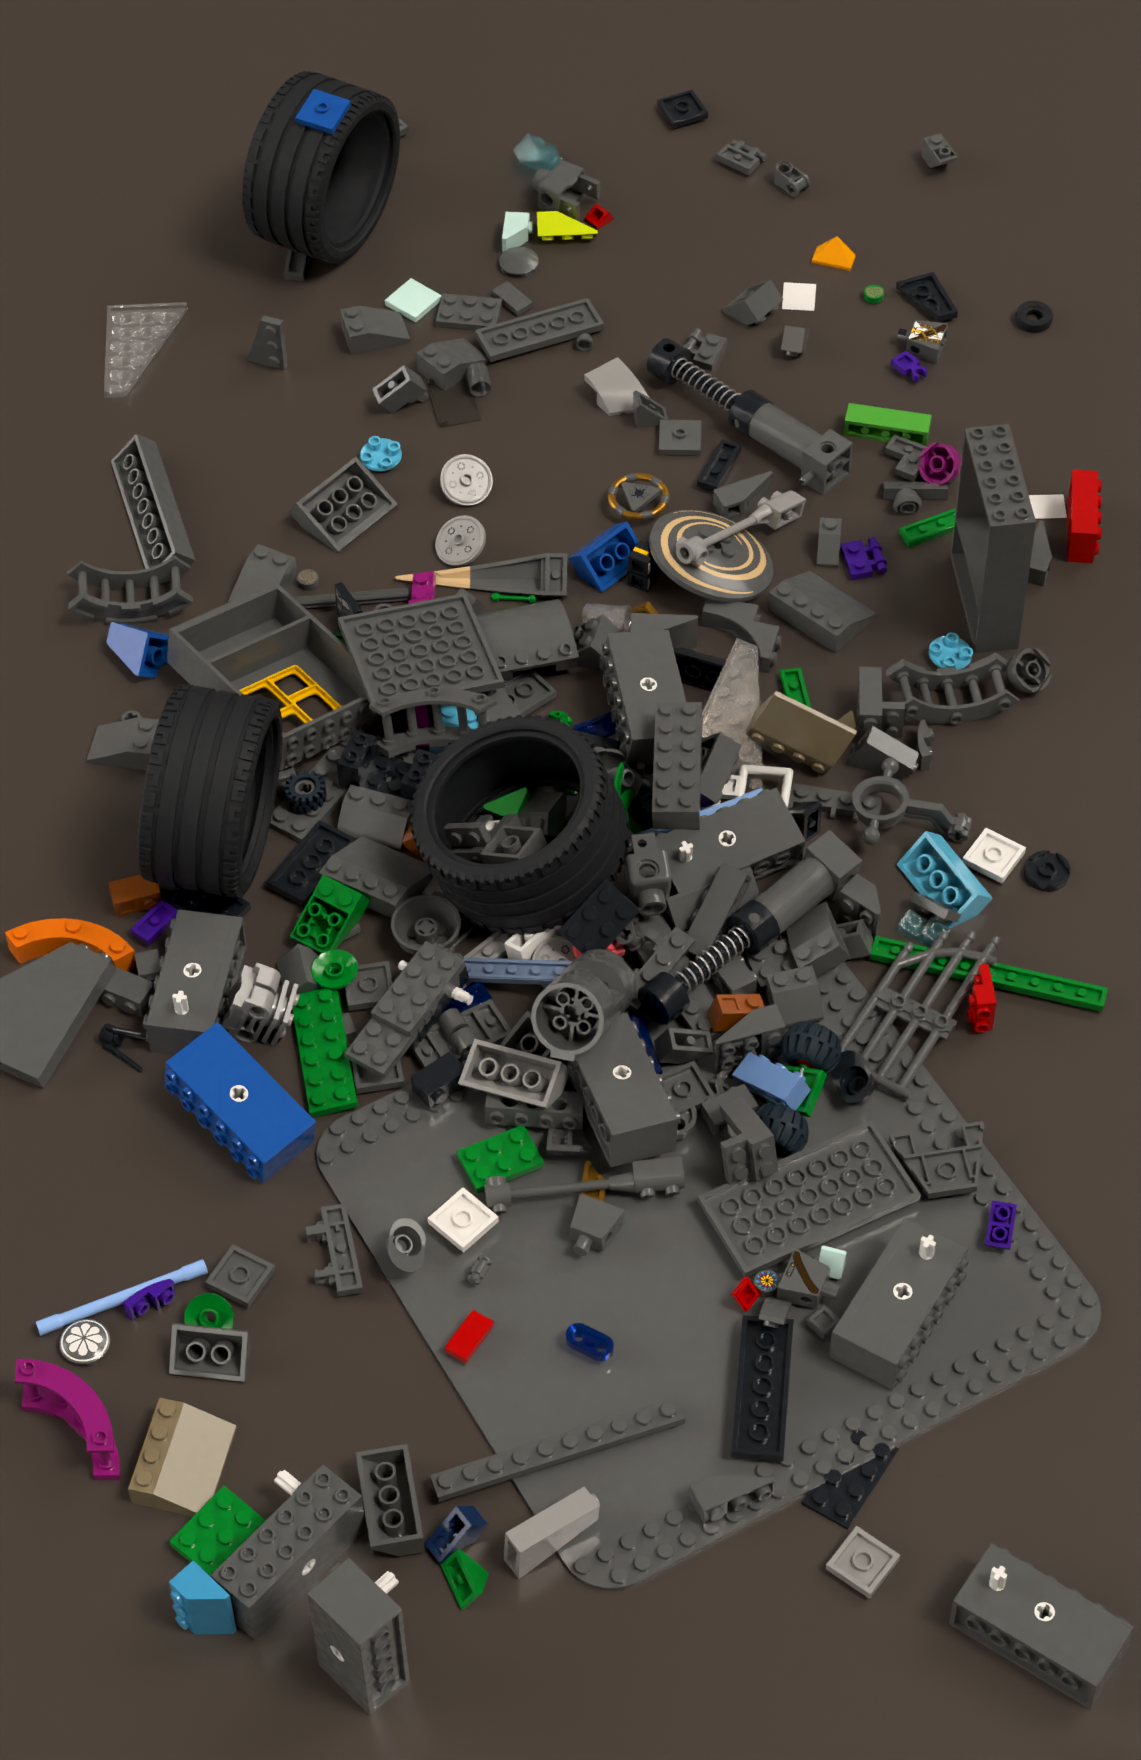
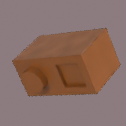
(133, 895)
(731, 1008)

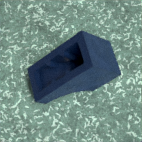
(458, 1530)

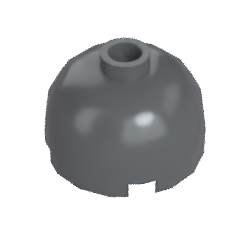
(1029, 670)

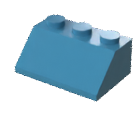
(201, 1602)

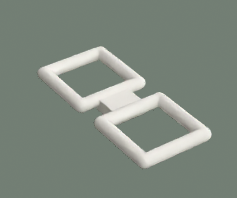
(737, 783)

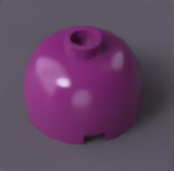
(939, 463)

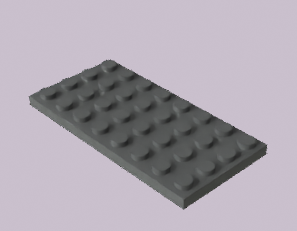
(809, 1198)

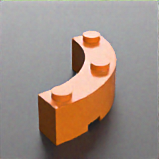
(47, 935)

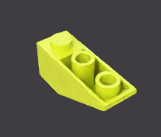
(557, 224)

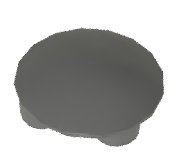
(518, 261)

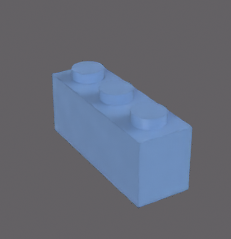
(772, 1081)

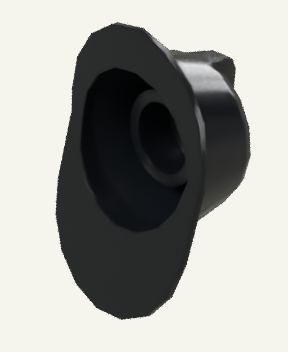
(853, 1077)

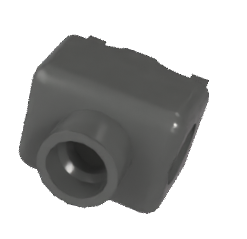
(563, 188)
(650, 885)

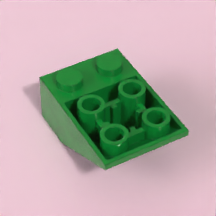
(329, 915)

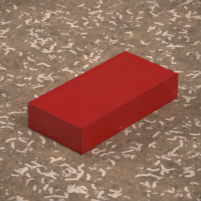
(469, 1336)

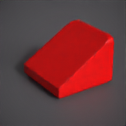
(598, 216)

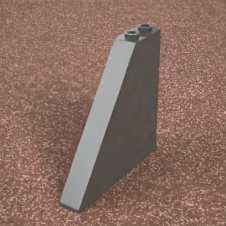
(46, 1008)

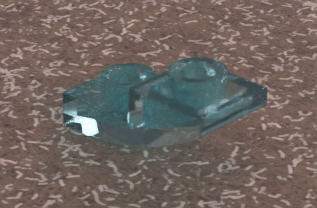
(920, 928)

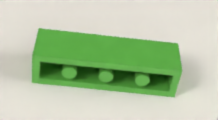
(883, 423)

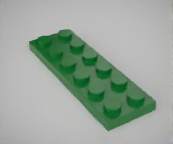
(322, 1050)

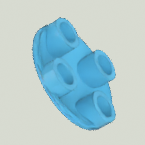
(380, 454)
(950, 652)

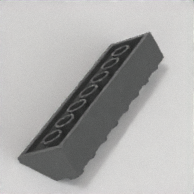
(150, 503)

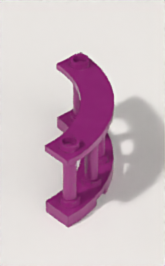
(63, 1394)

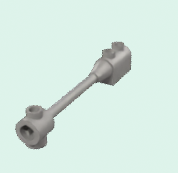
(774, 512)

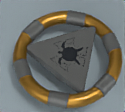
(639, 496)

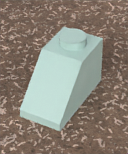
(516, 229)

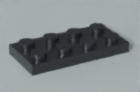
(300, 870)
(846, 1493)

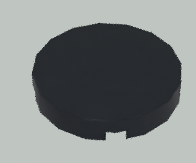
(1047, 871)

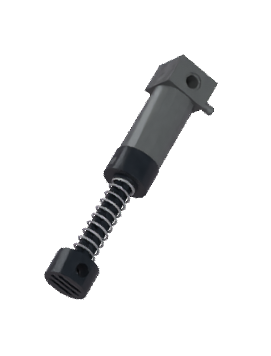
(821, 458)
(758, 923)

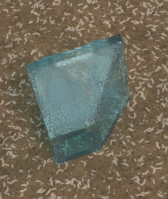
(536, 153)

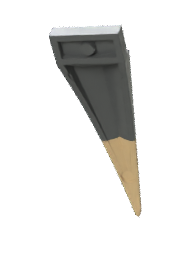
(532, 575)

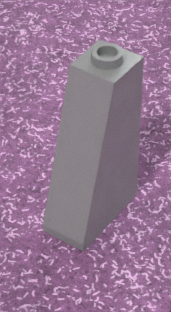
(549, 1531)

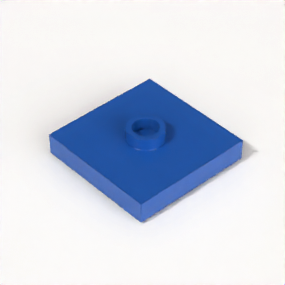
(323, 111)

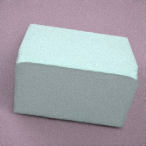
(834, 1259)

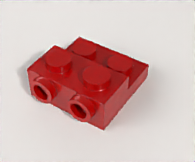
(982, 1001)

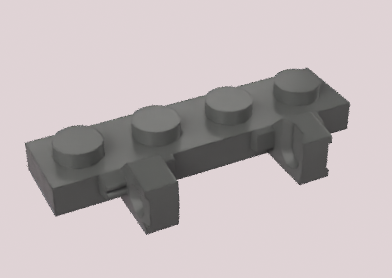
(667, 953)
(336, 1232)

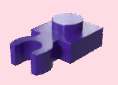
(907, 364)

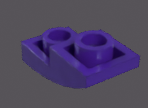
(1001, 1225)
(156, 1294)

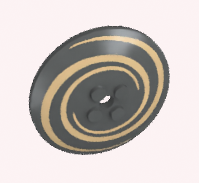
(732, 572)

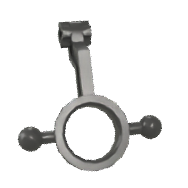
(955, 827)

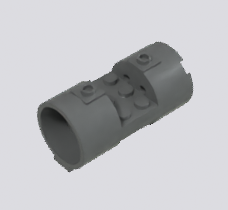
(589, 991)

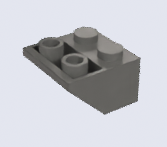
(590, 638)
(860, 901)

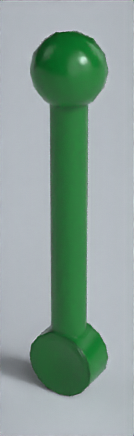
(496, 597)

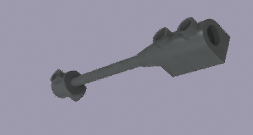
(644, 1178)

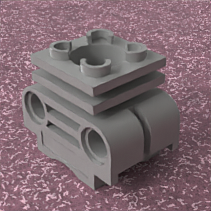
(258, 1005)

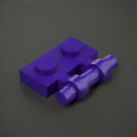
(857, 560)

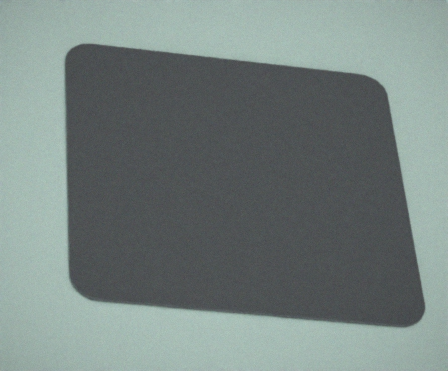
(671, 1310)

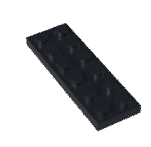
(762, 1390)

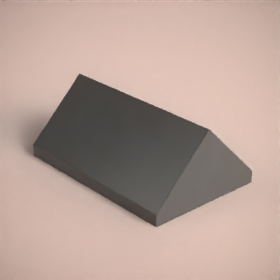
(209, 1352)

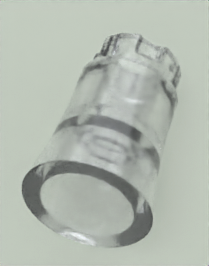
(618, 614)

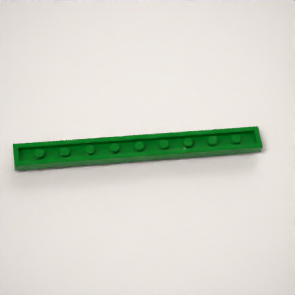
(1004, 977)

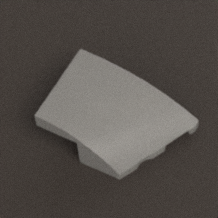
(614, 387)

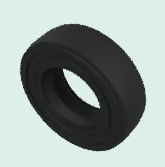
(1030, 325)

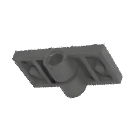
(458, 1030)

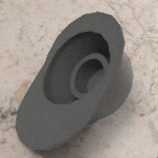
(406, 1245)

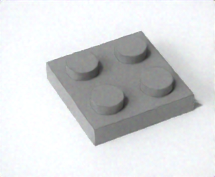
(863, 1562)

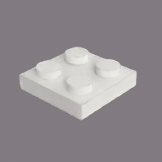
(994, 855)
(463, 1219)

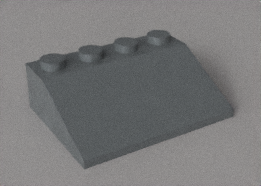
(343, 506)
(819, 610)
(378, 874)

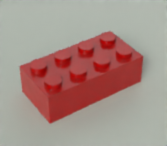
(1084, 516)

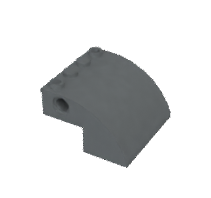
(530, 637)

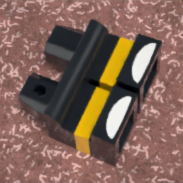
(641, 567)

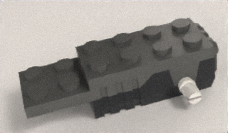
(410, 1007)

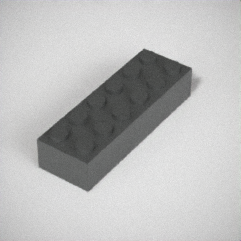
(677, 765)

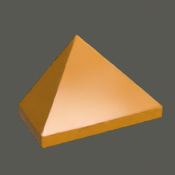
(834, 254)

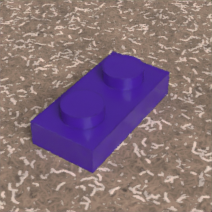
(154, 922)

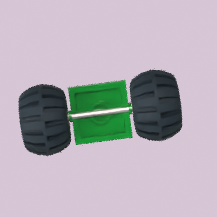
(813, 1053)

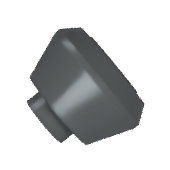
(907, 502)

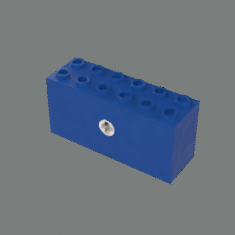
(239, 1103)

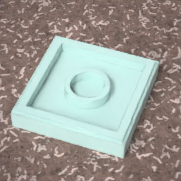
(413, 300)

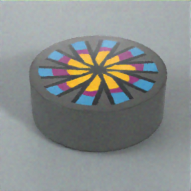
(766, 1282)

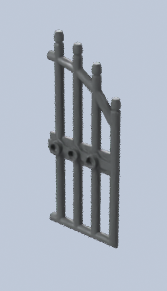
(913, 1012)

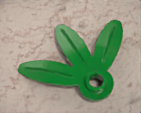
(626, 797)

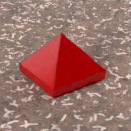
(745, 1294)

